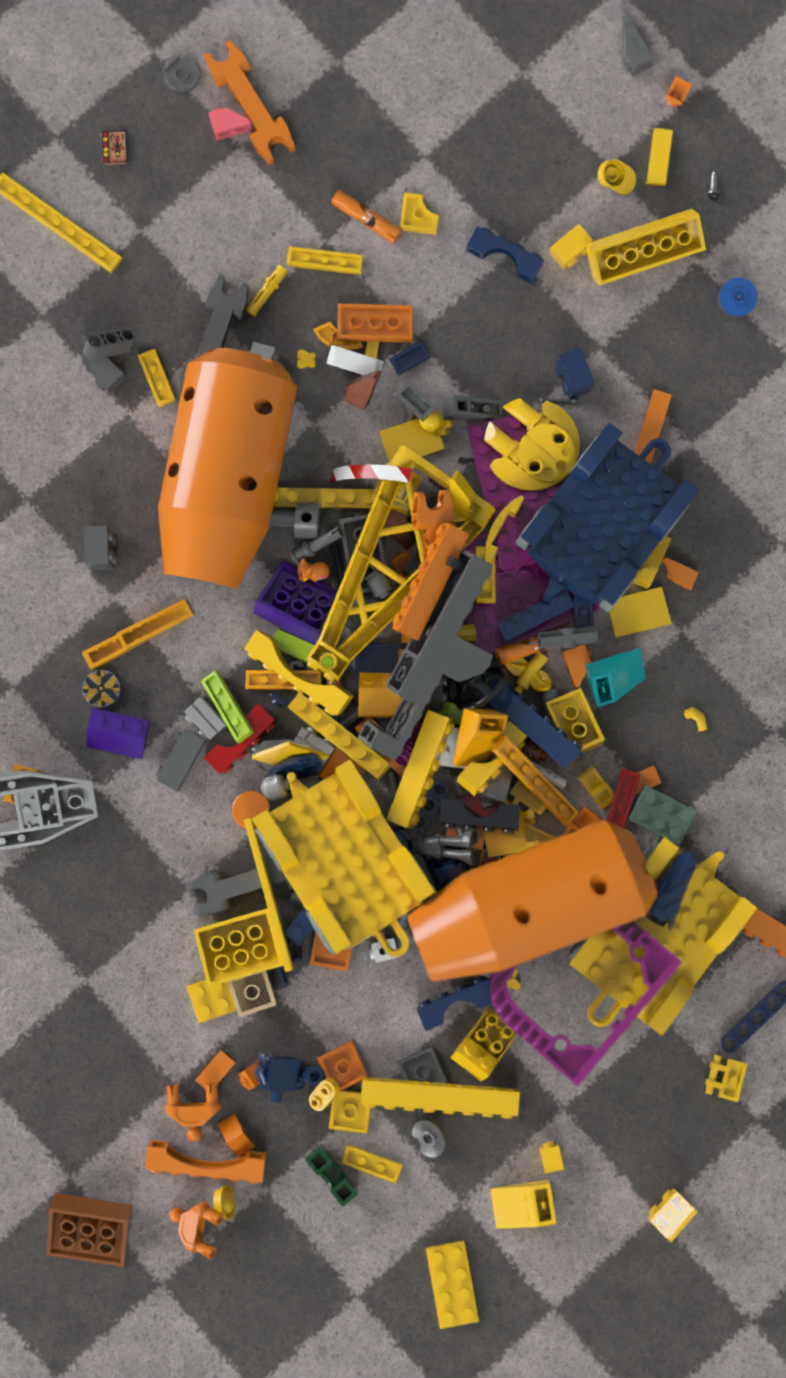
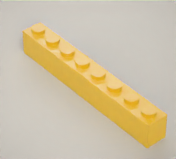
(439, 1096)

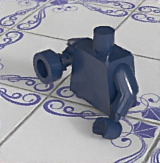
(283, 1074)

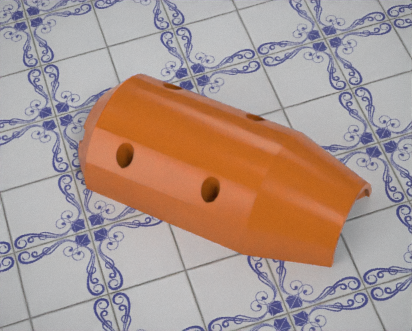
(216, 456)
(534, 902)

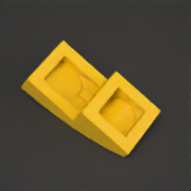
(596, 787)

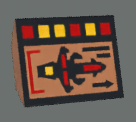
(114, 147)

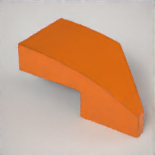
(680, 574)

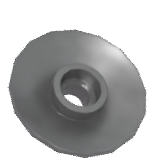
(430, 1138)

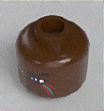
(534, 752)

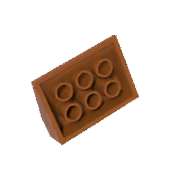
(88, 1229)

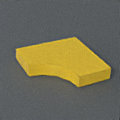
(416, 216)

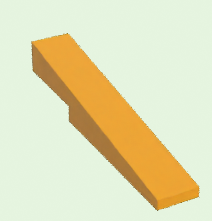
(136, 634)

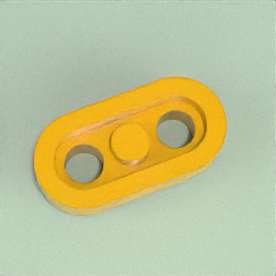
(320, 1097)

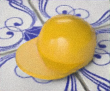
(617, 176)

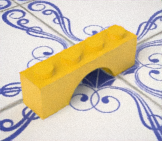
(476, 775)

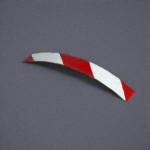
(371, 471)

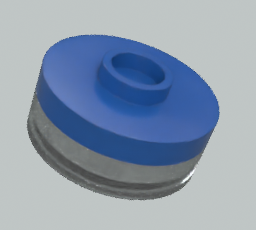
(737, 297)

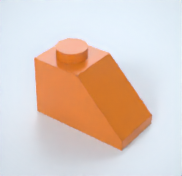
(575, 662)

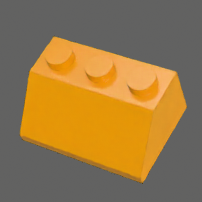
(375, 697)

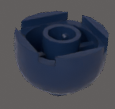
(447, 869)

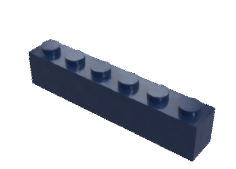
(537, 728)

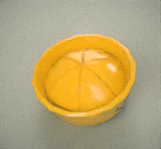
(224, 1201)

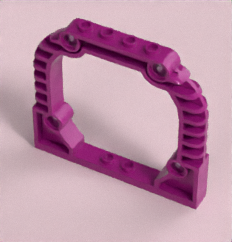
(579, 1060)

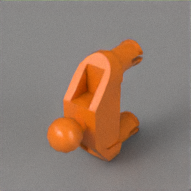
(192, 1113)
(193, 1224)

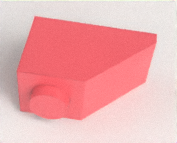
(228, 123)

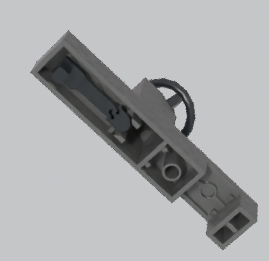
(439, 653)

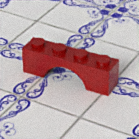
(222, 757)

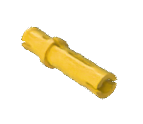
(271, 284)

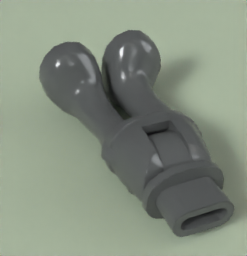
(436, 847)

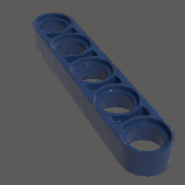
(748, 1021)

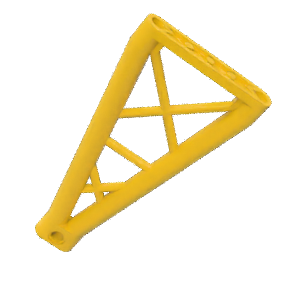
(362, 556)

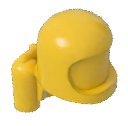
(436, 422)

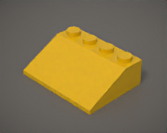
(238, 947)

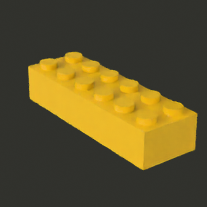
(645, 246)

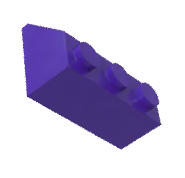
(117, 733)

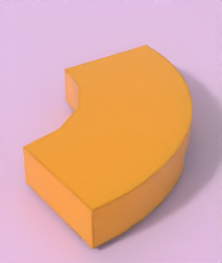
(328, 335)

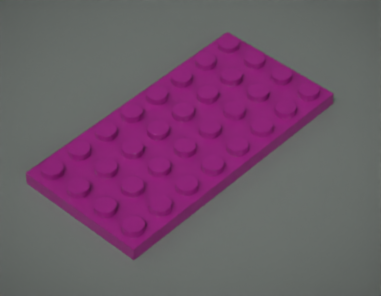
(500, 494)

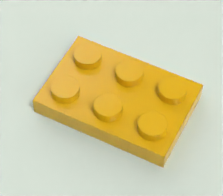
(210, 1001)

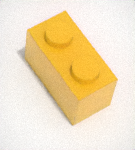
(570, 247)

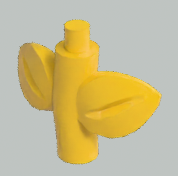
(530, 673)

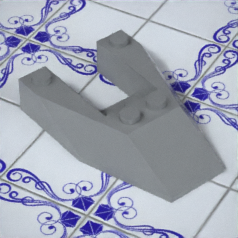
(44, 806)

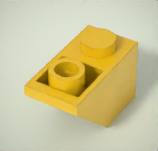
(461, 495)

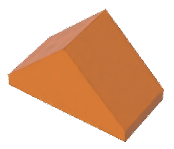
(236, 1135)

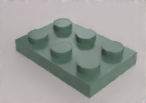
(662, 815)

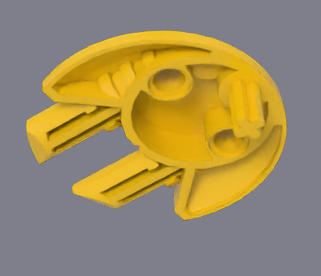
(535, 448)

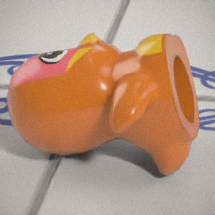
(314, 571)

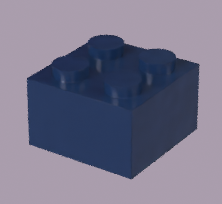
(574, 373)

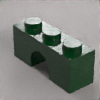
(337, 1180)

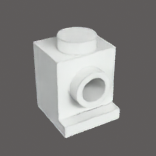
(375, 954)

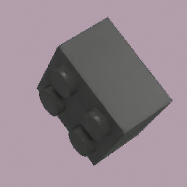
(99, 547)

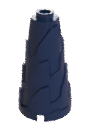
(671, 890)

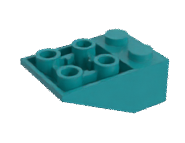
(615, 676)

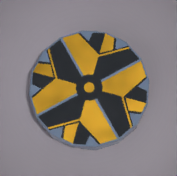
(101, 688)

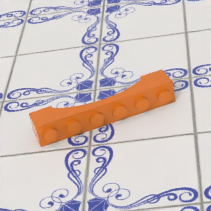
(164, 1158)

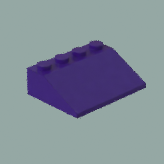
(296, 604)

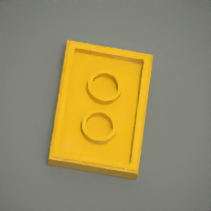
(413, 437)
(639, 612)

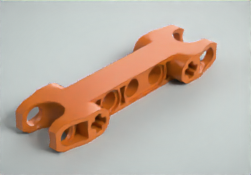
(232, 74)
(430, 519)

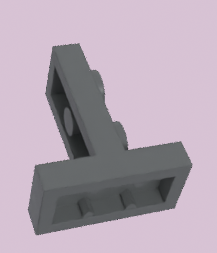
(415, 402)

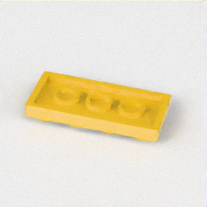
(452, 1284)

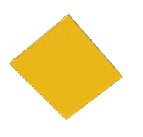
(283, 751)

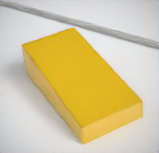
(372, 349)

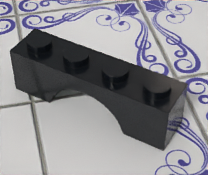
(505, 818)

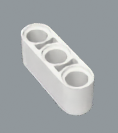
(353, 361)

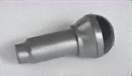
(714, 192)

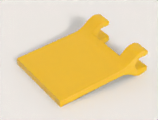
(504, 844)

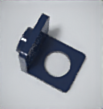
(279, 701)
(283, 980)

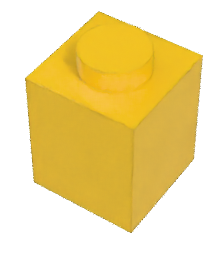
(551, 1157)

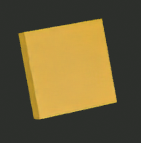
(349, 1113)

